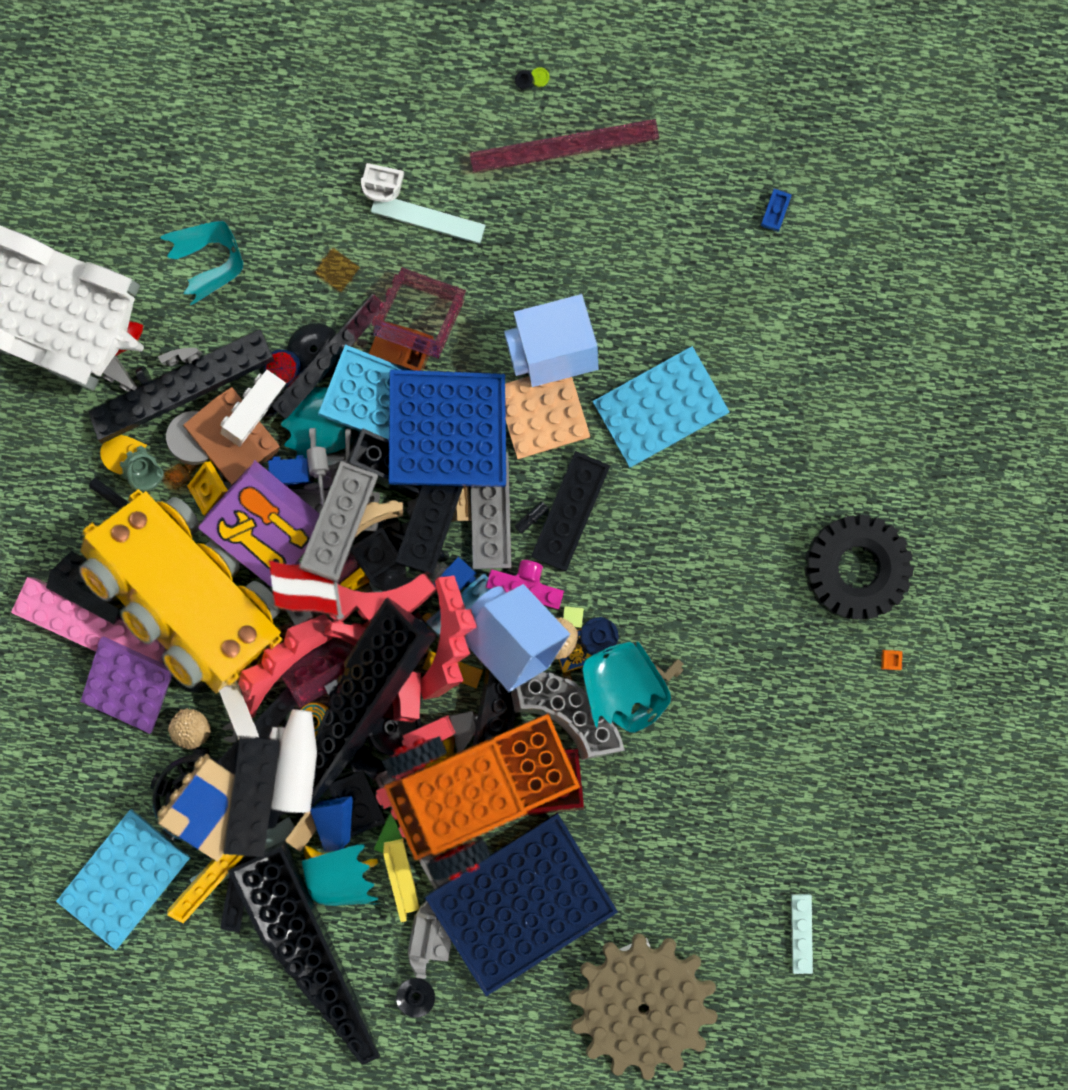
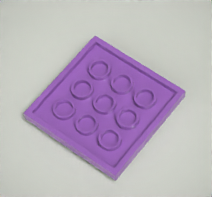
(126, 685)

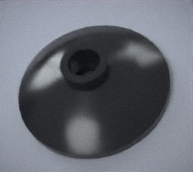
(415, 1007)

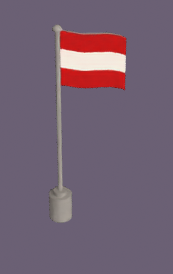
(299, 589)

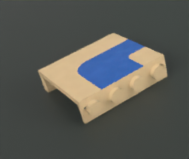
(201, 807)

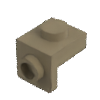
(674, 670)

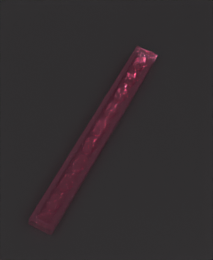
(564, 146)

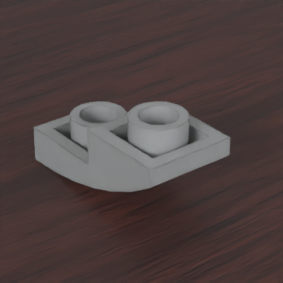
(186, 355)

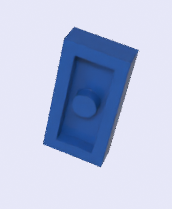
(776, 210)

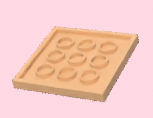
(543, 416)

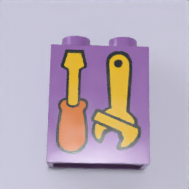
(261, 522)

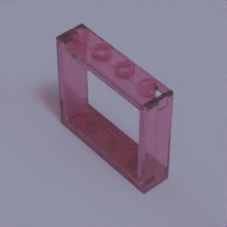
(411, 339)

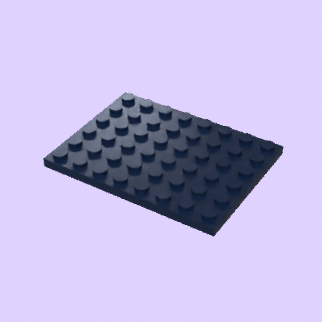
(521, 904)

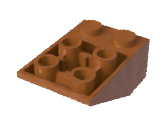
(400, 354)

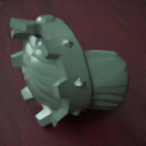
(141, 470)

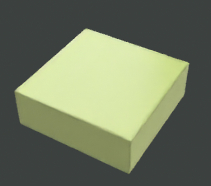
(574, 615)

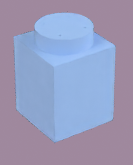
(553, 341)
(514, 635)

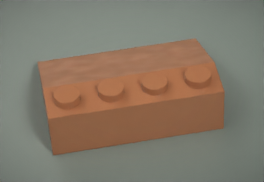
(225, 455)

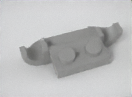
(427, 941)

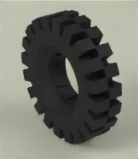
(889, 554)

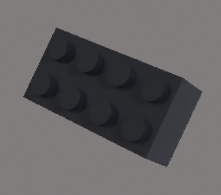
(372, 454)
(68, 583)

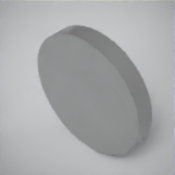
(182, 444)

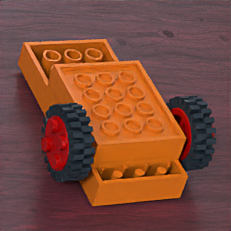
(474, 791)

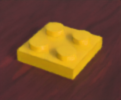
(207, 487)

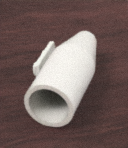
(295, 763)

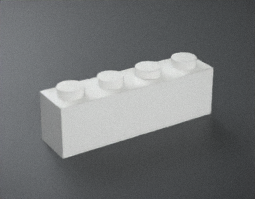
(252, 408)

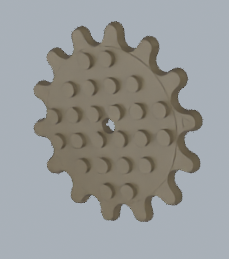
(635, 979)

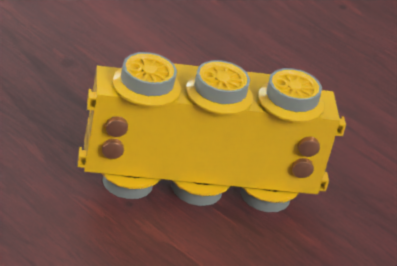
(179, 591)

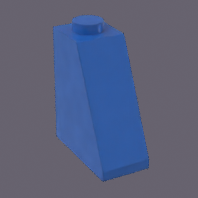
(333, 822)

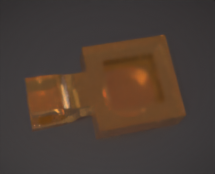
(179, 475)

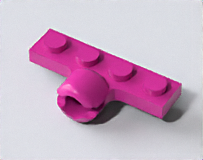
(529, 575)

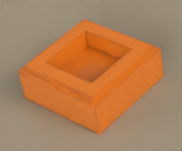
(891, 660)

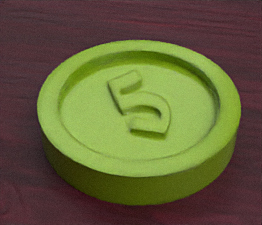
(541, 76)

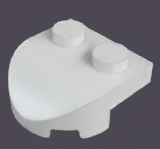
(381, 183)

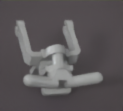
(333, 459)

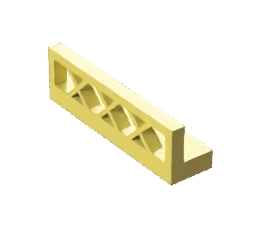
(401, 878)

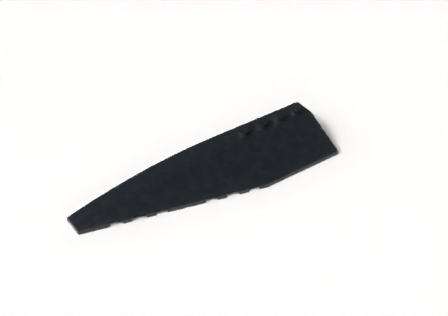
(367, 688)
(299, 940)

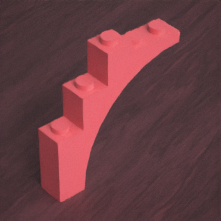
(407, 596)
(299, 641)
(452, 646)
(407, 702)
(440, 727)

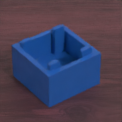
(291, 471)
(462, 573)

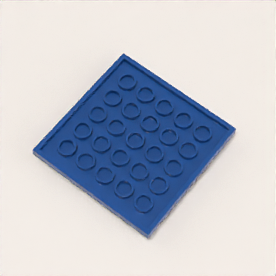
(447, 428)

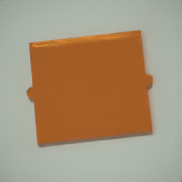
(337, 269)

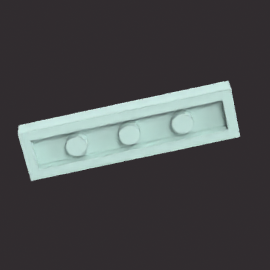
(801, 933)

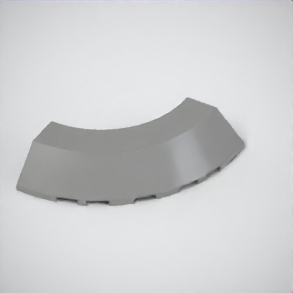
(571, 709)

